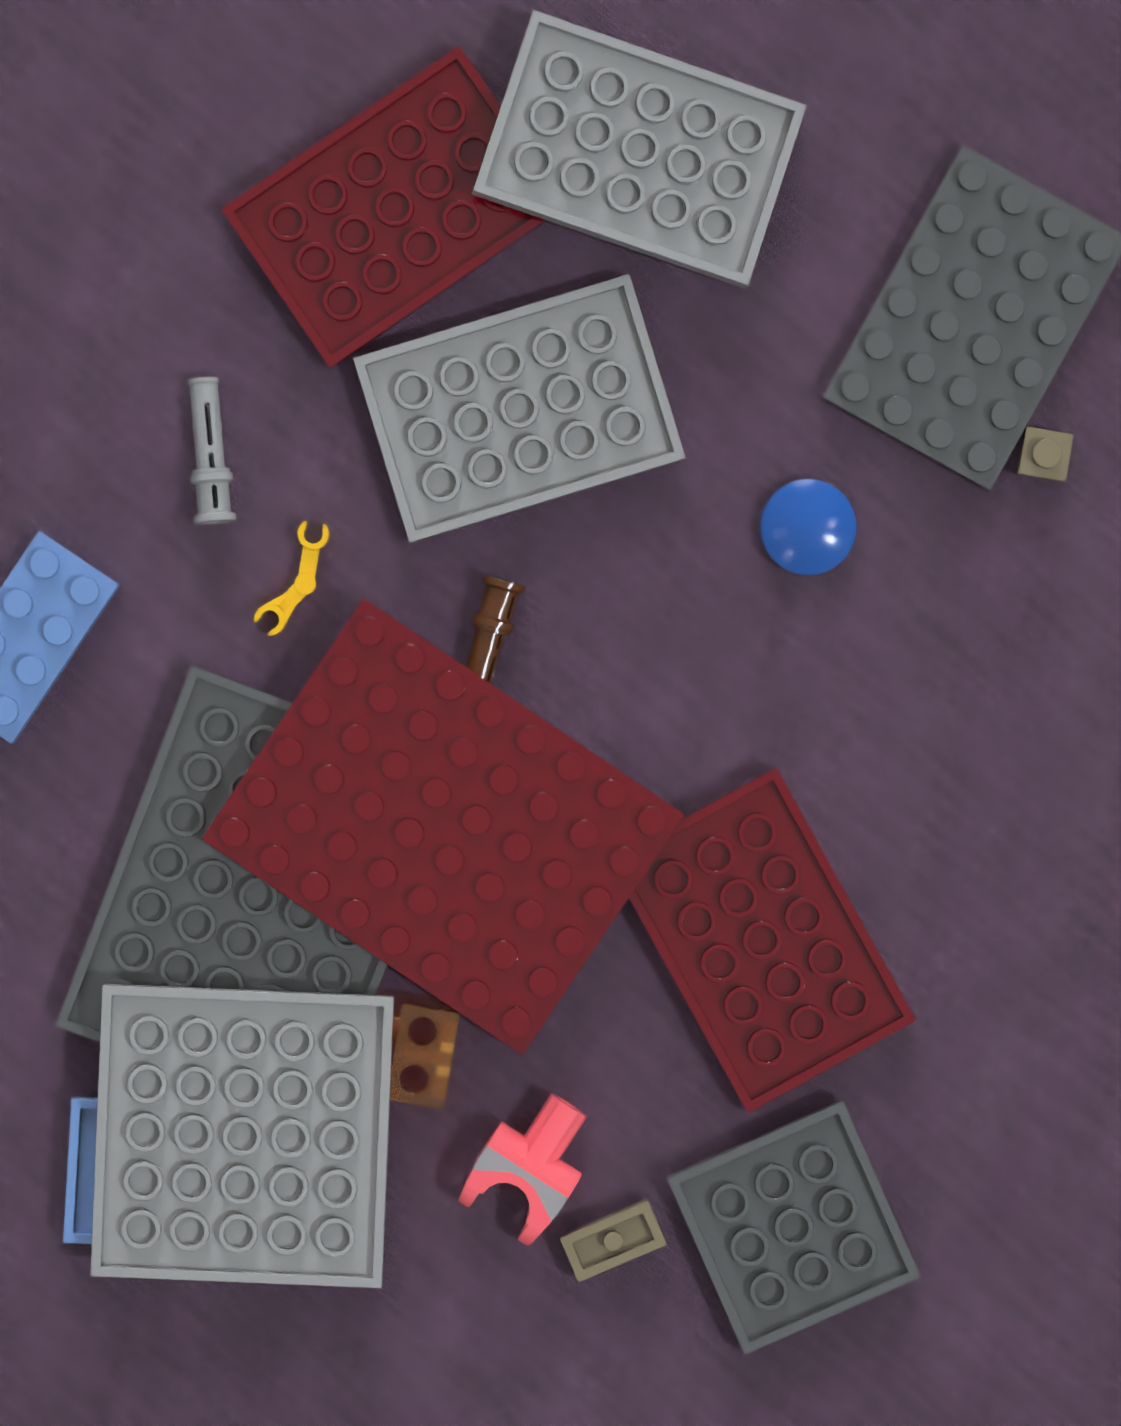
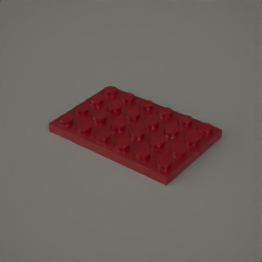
(382, 210)
(766, 942)

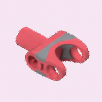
(531, 1164)

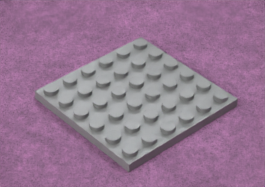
(242, 1135)

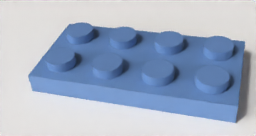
(44, 618)

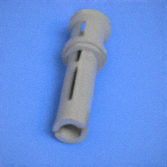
(205, 394)

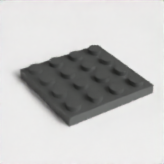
(793, 1226)

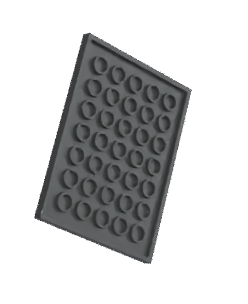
(185, 909)

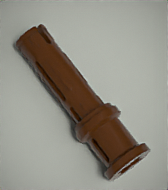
(492, 625)

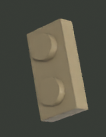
(613, 1240)

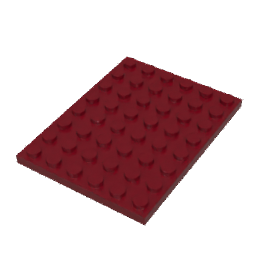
(443, 826)

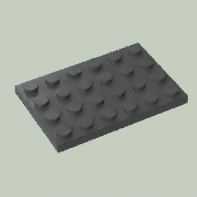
(975, 318)

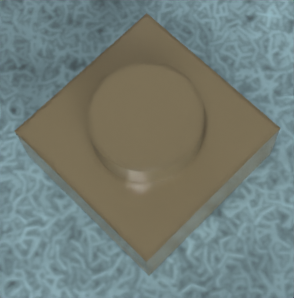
(1045, 454)

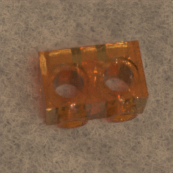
(433, 1055)

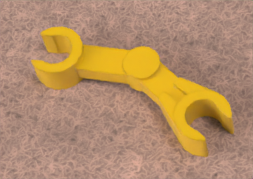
(304, 583)

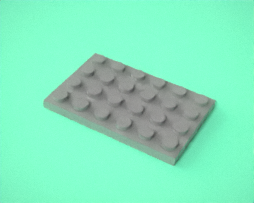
(639, 149)
(519, 408)

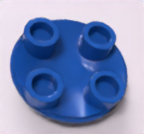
(808, 527)

